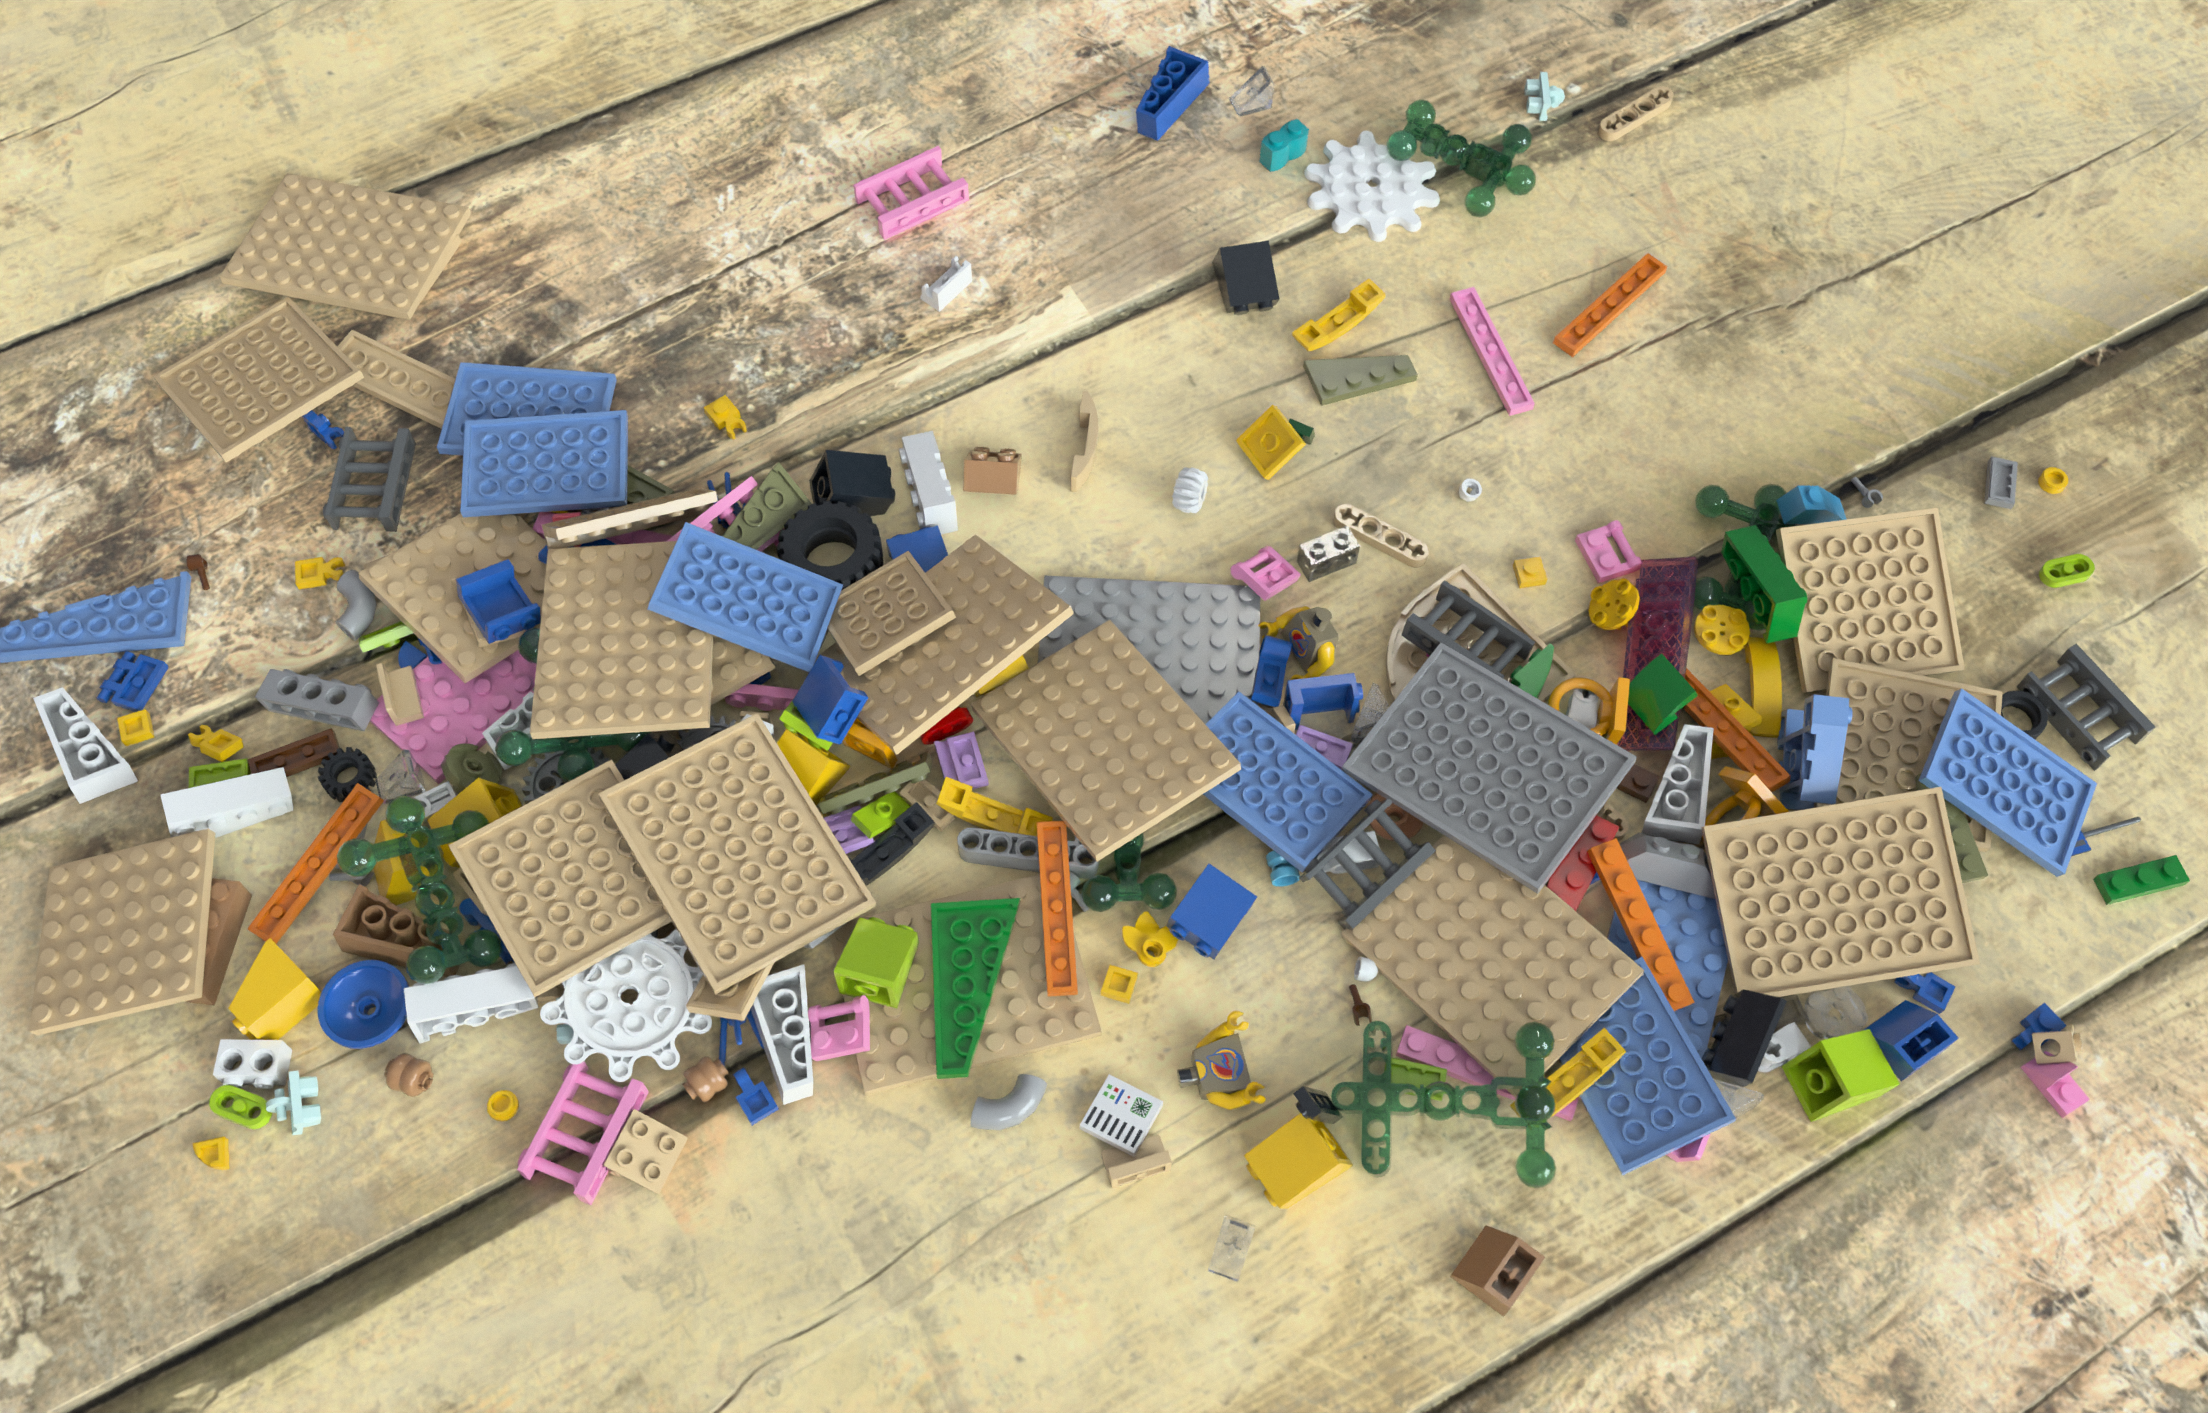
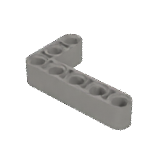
(1015, 845)

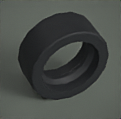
(2031, 706)

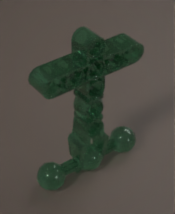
(1533, 1102)

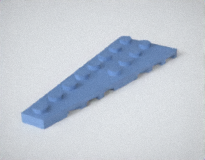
(104, 624)

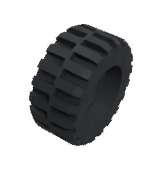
(832, 524)

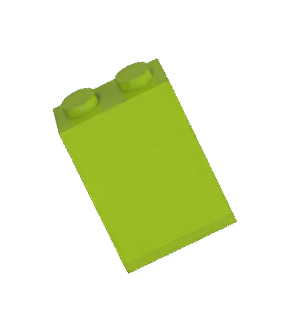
(876, 961)
(1840, 1074)

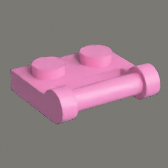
(1601, 556)
(1271, 578)
(843, 1037)

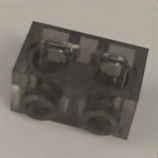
(1328, 553)

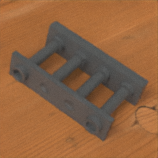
(392, 490)
(1427, 637)
(2102, 691)
(1393, 873)

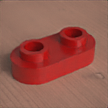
(951, 724)

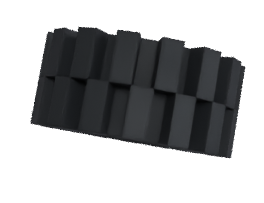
(340, 762)

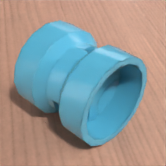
(1282, 871)

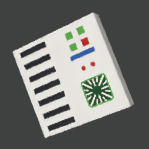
(1121, 1115)

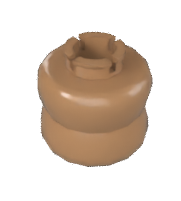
(408, 1075)
(705, 1079)

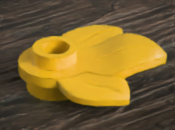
(1148, 936)

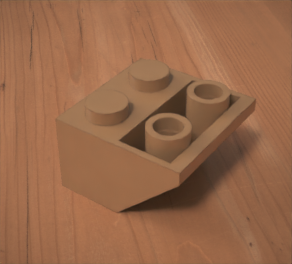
(992, 471)
(1497, 1268)

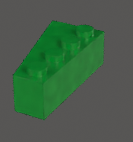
(1765, 582)

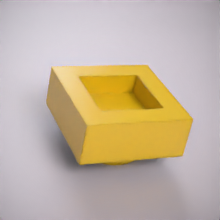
(1530, 572)
(135, 727)
(1119, 984)

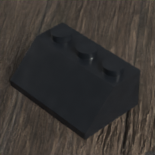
(1743, 1036)

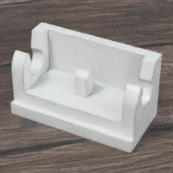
(948, 285)

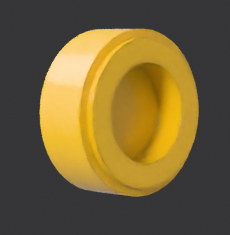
(2053, 480)

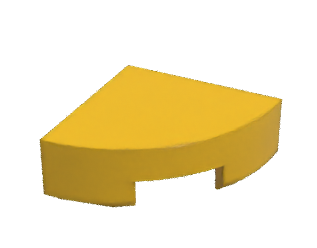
(213, 1152)

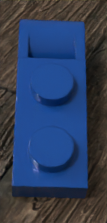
(1271, 671)

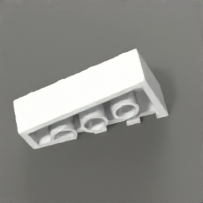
(929, 482)
(1683, 792)
(228, 803)
(784, 1032)

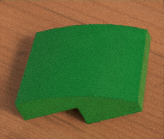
(1659, 694)

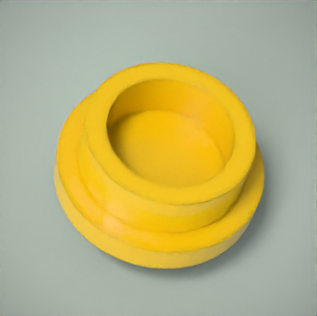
(502, 1105)

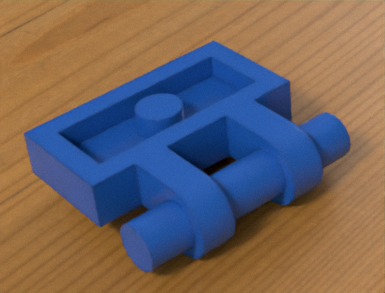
(138, 684)

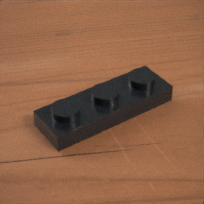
(1316, 1105)

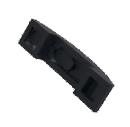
(894, 844)

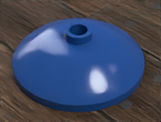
(352, 994)

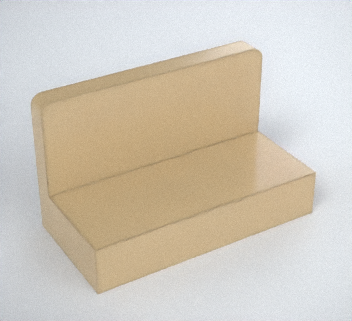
(400, 694)
(1149, 1161)

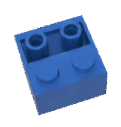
(1911, 1037)

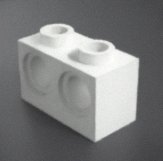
(254, 1057)

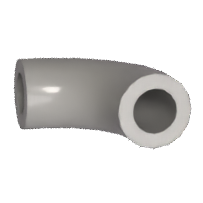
(360, 605)
(1011, 1109)

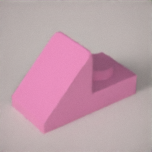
(2056, 1084)

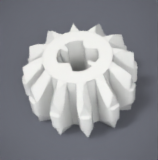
(1190, 490)

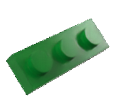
(2141, 879)

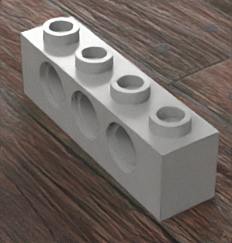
(317, 699)

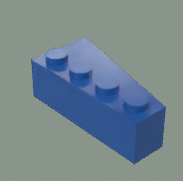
(1171, 92)

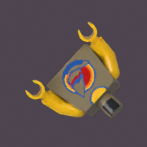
(1311, 638)
(1221, 1068)

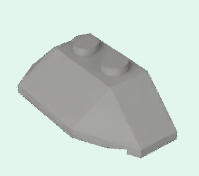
(1669, 864)

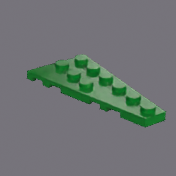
(967, 959)

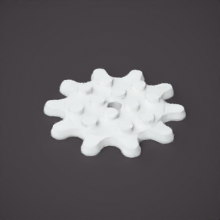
(1357, 203)
(627, 1030)

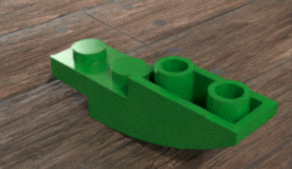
(1534, 674)

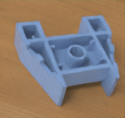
(1813, 750)

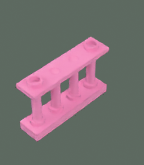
(920, 209)
(725, 511)
(589, 1181)

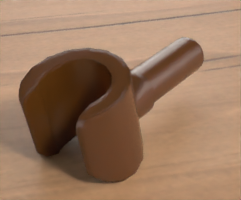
(198, 564)
(1359, 1009)

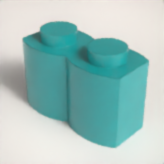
(1283, 145)

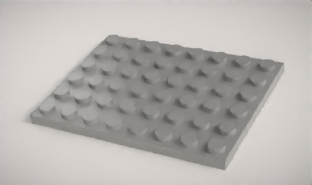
(1191, 633)
(1489, 766)

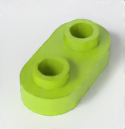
(2061, 571)
(242, 1108)

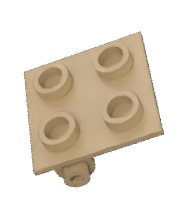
(645, 1151)

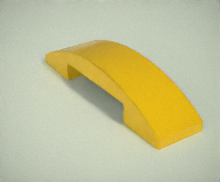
(1340, 319)
(1765, 685)
(985, 812)
(1583, 1069)

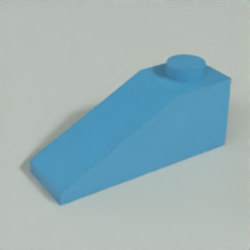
(1810, 506)

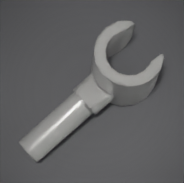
(1869, 497)
(363, 880)
(1074, 882)

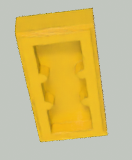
(1737, 706)

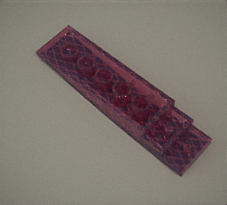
(1659, 627)

